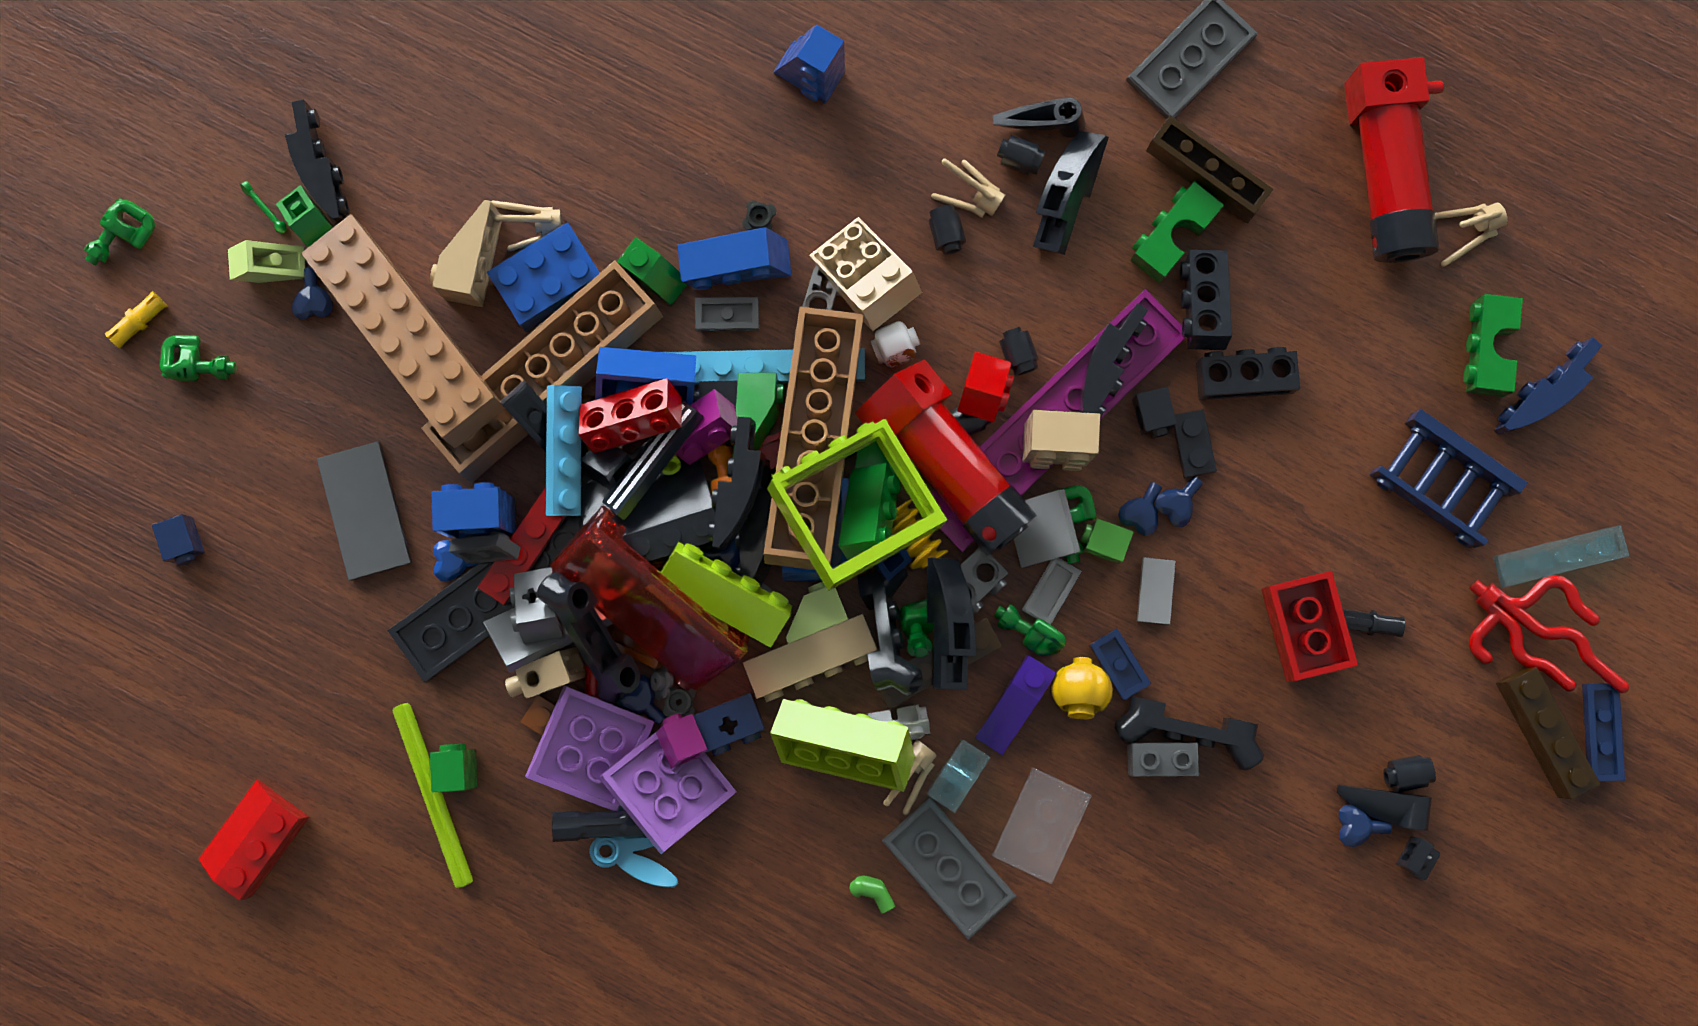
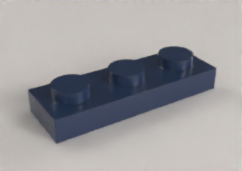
(1603, 731)

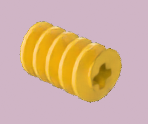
(921, 549)

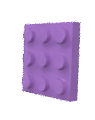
(583, 743)
(664, 799)

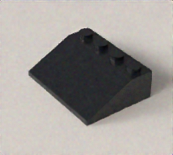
(668, 513)

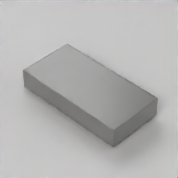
(1051, 590)
(1156, 591)

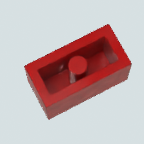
(986, 387)

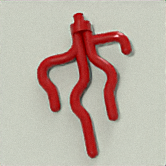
(1504, 609)

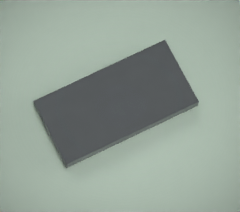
(1191, 57)
(364, 511)
(511, 646)
(949, 868)

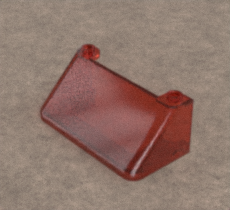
(649, 604)

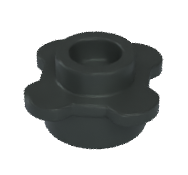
(757, 208)
(687, 700)

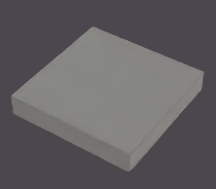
(1049, 533)

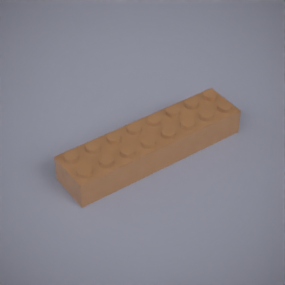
(403, 331)
(558, 352)
(814, 416)

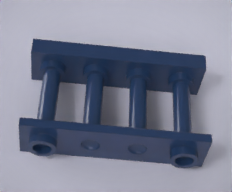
(1476, 463)

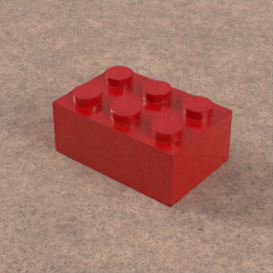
(1309, 626)

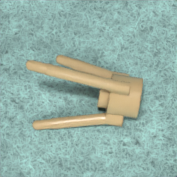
(987, 197)
(1484, 219)
(545, 220)
(923, 761)

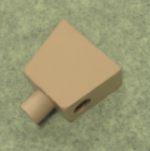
(547, 673)

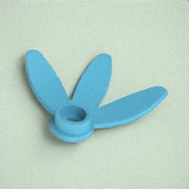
(633, 864)

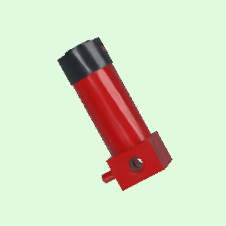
(1387, 106)
(949, 456)

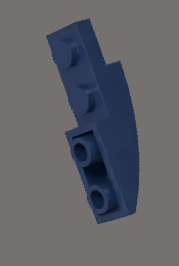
(1552, 393)

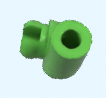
(872, 888)

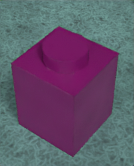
(681, 740)

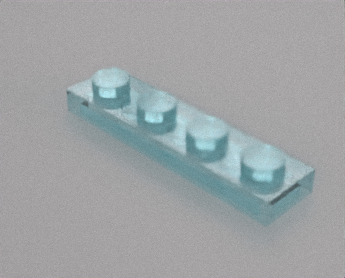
(1561, 556)

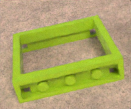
(839, 449)

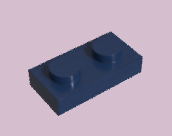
(1120, 664)

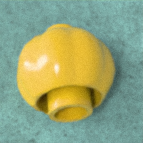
(1081, 688)

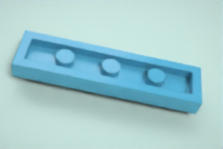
(563, 451)

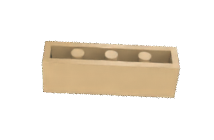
(809, 657)

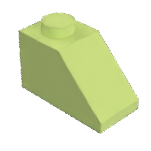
(265, 262)
(816, 612)

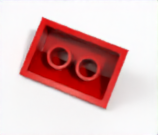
(252, 841)

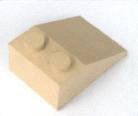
(465, 261)

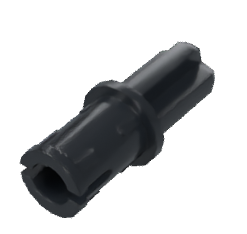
(1374, 623)

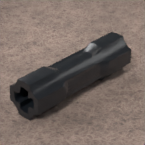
(587, 825)

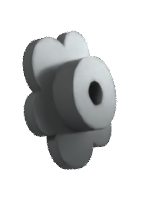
(661, 682)

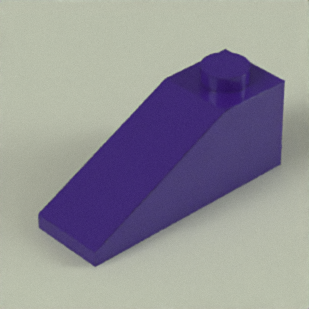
(1015, 704)

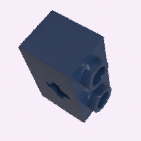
(741, 709)

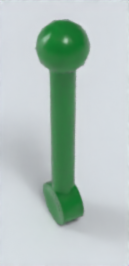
(279, 226)

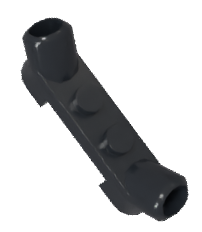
(574, 606)
(886, 665)
(1235, 734)

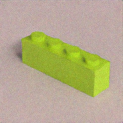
(727, 595)

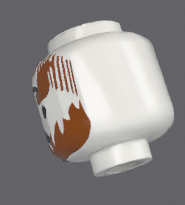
(895, 344)

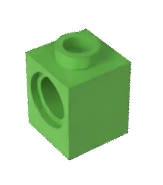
(1106, 540)

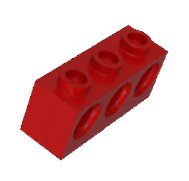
(630, 415)

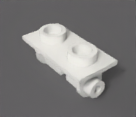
(912, 717)

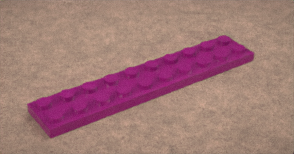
(1063, 393)

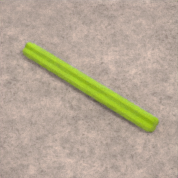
(434, 801)

